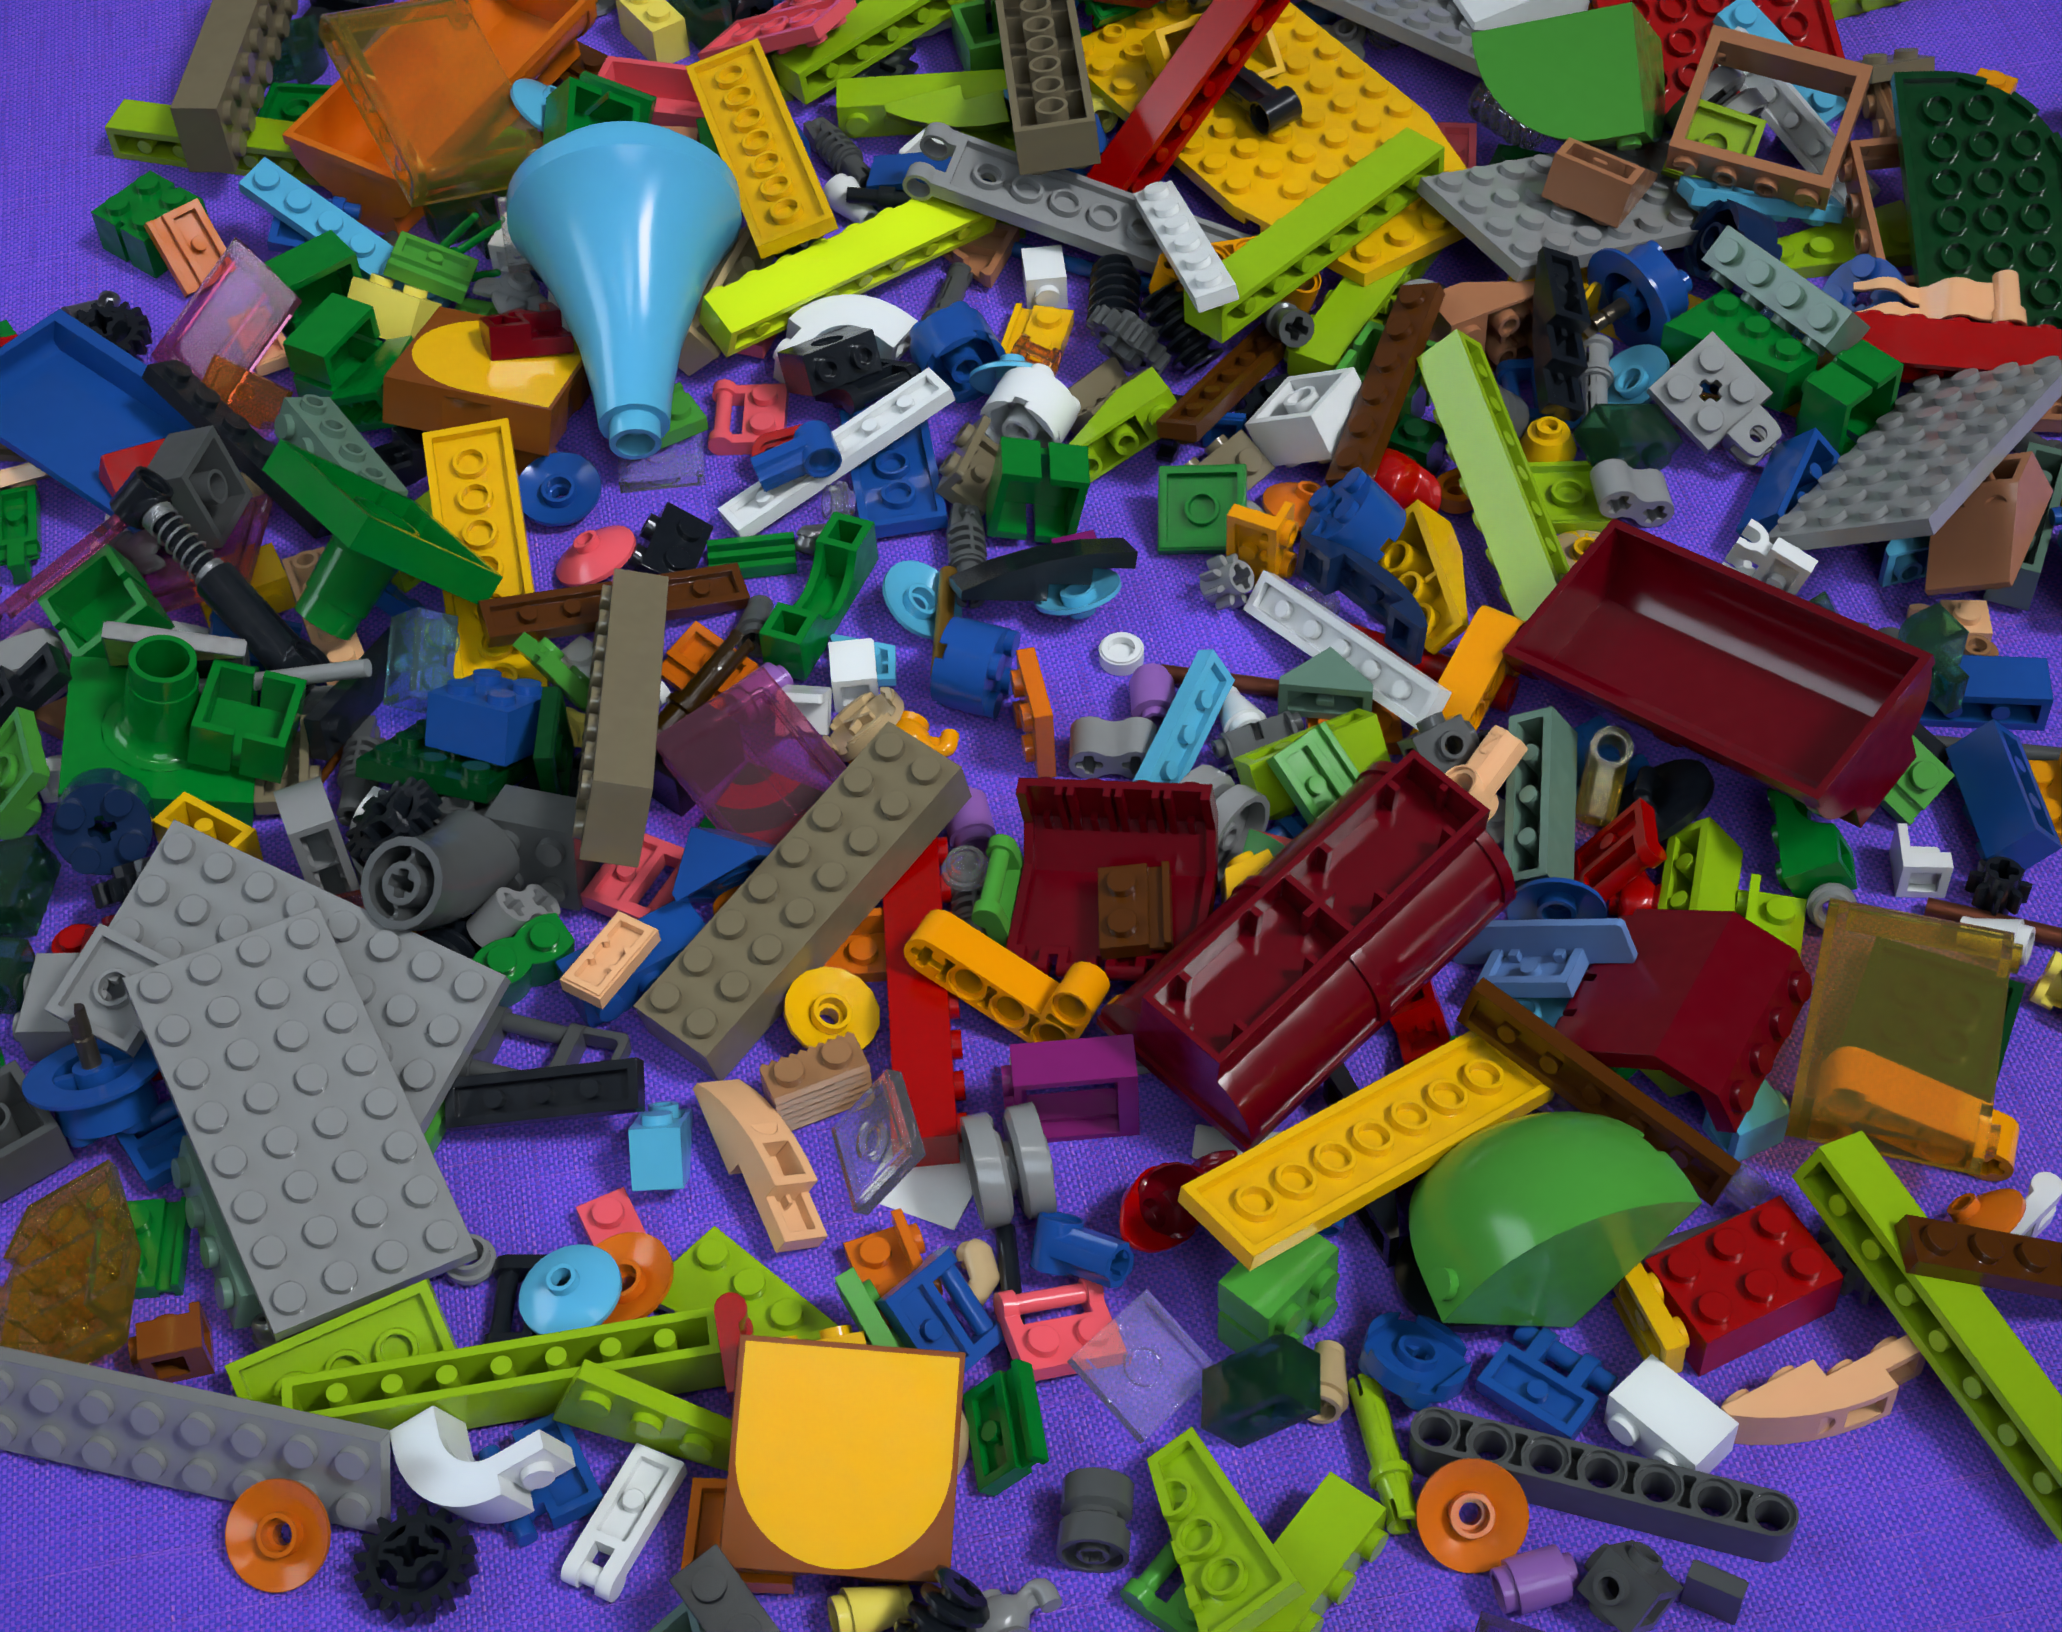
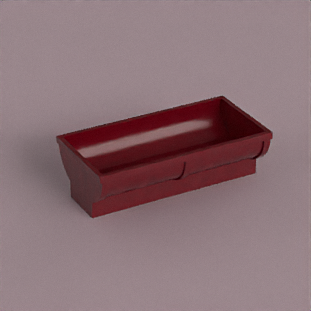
(1731, 670)
(1317, 948)

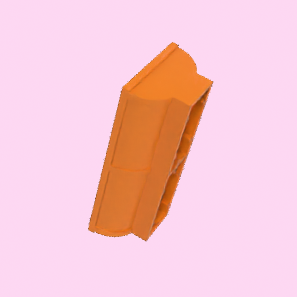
(339, 151)

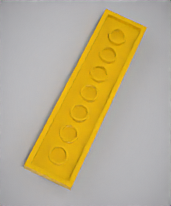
(761, 148)
(480, 502)
(1358, 1148)

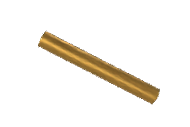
(944, 610)

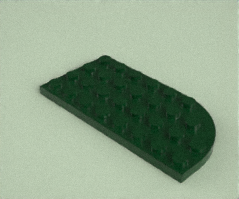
(1980, 186)

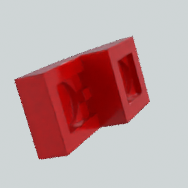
(1421, 1024)

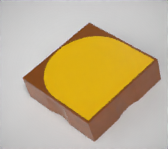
(451, 382)
(842, 1460)

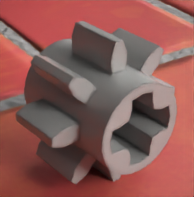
(1226, 581)

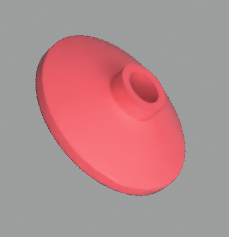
(595, 555)

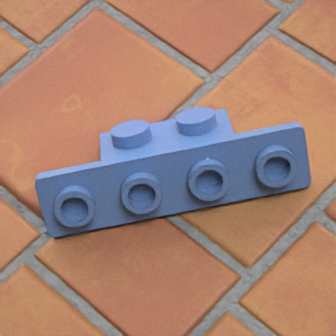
(1546, 954)

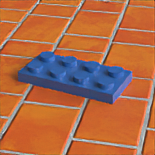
(900, 485)

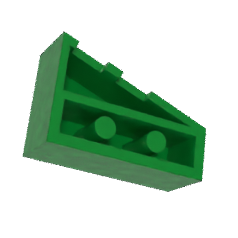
(1761, 344)

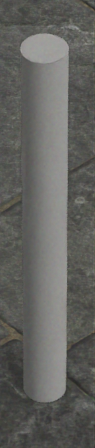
(317, 673)

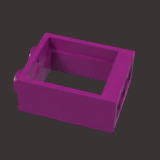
(1077, 1063)

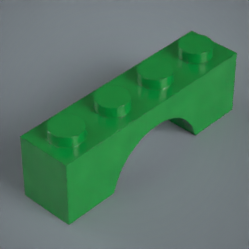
(840, 567)
(1808, 849)

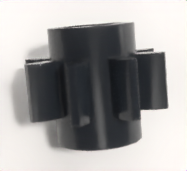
(1998, 886)

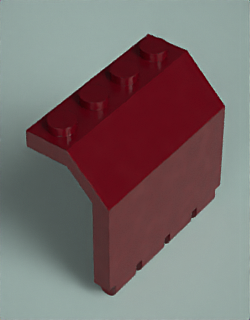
(1098, 824)
(1698, 1003)

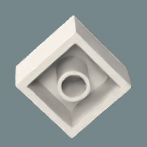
(1305, 417)

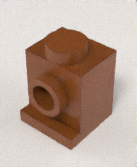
(174, 1346)

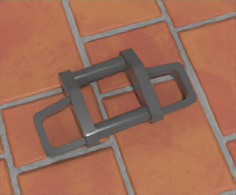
(571, 1041)

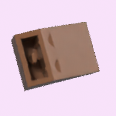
(1595, 183)
(1492, 314)
(1991, 530)

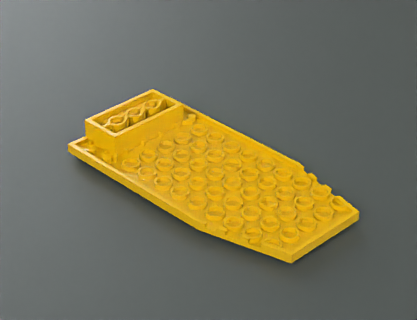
(1264, 177)

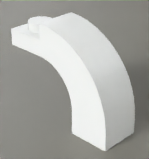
(831, 313)
(440, 1467)

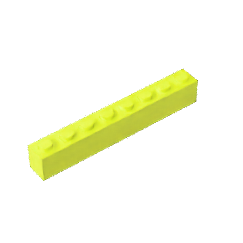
(843, 264)

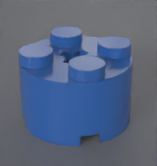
(953, 345)
(1356, 514)
(974, 667)

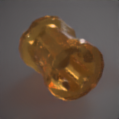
(1048, 357)

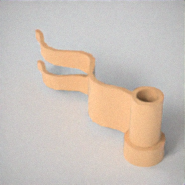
(1954, 298)

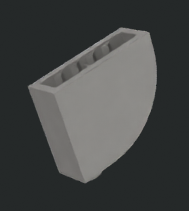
(316, 836)

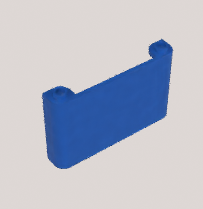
(75, 399)

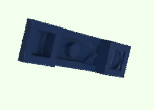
(1374, 589)

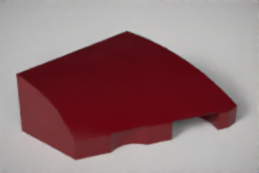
(525, 333)

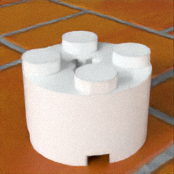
(1031, 406)

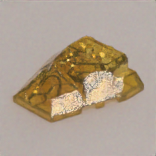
(72, 1271)

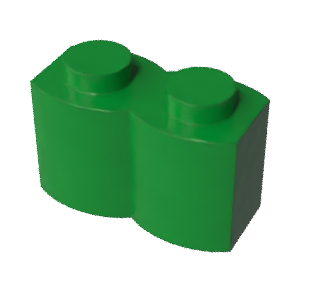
(528, 956)

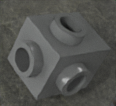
(1442, 741)
(1628, 1586)

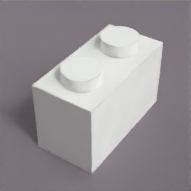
(1669, 1419)

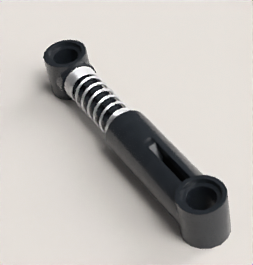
(147, 504)

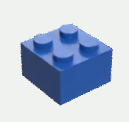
(484, 717)

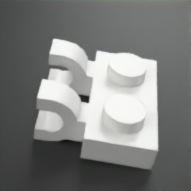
(1777, 563)

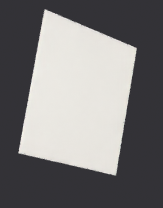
(934, 1193)

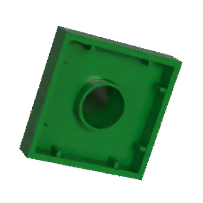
(371, 541)
(141, 726)

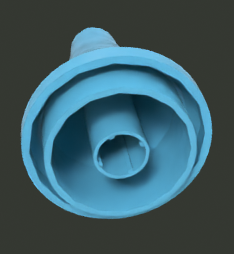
(626, 239)

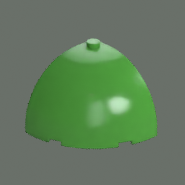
(1579, 76)
(1542, 1217)

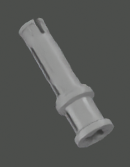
(1599, 374)

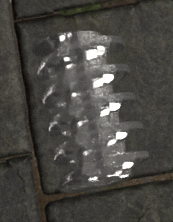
(1485, 109)

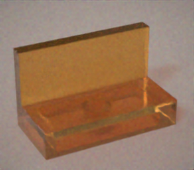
(246, 391)

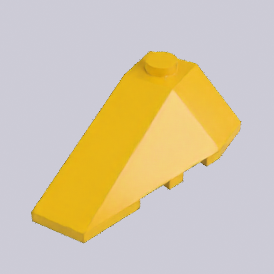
(1432, 569)

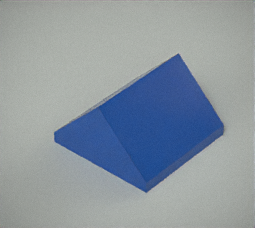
(716, 863)

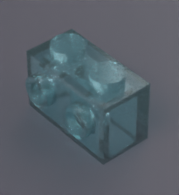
(419, 657)

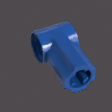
(809, 452)
(1068, 1249)

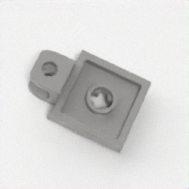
(1732, 417)
(105, 961)

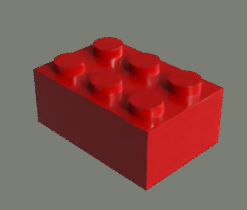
(1745, 1283)

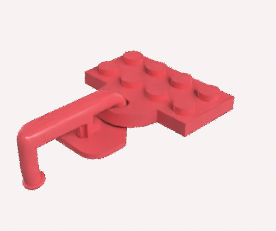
(784, 26)

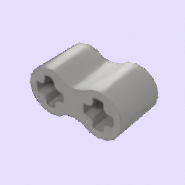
(1631, 493)
(1109, 747)
(508, 911)

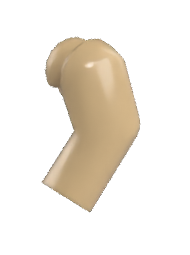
(980, 1266)

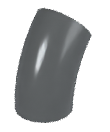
(438, 875)

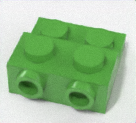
(21, 774)

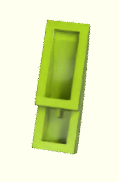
(949, 107)

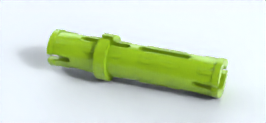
(1388, 1472)

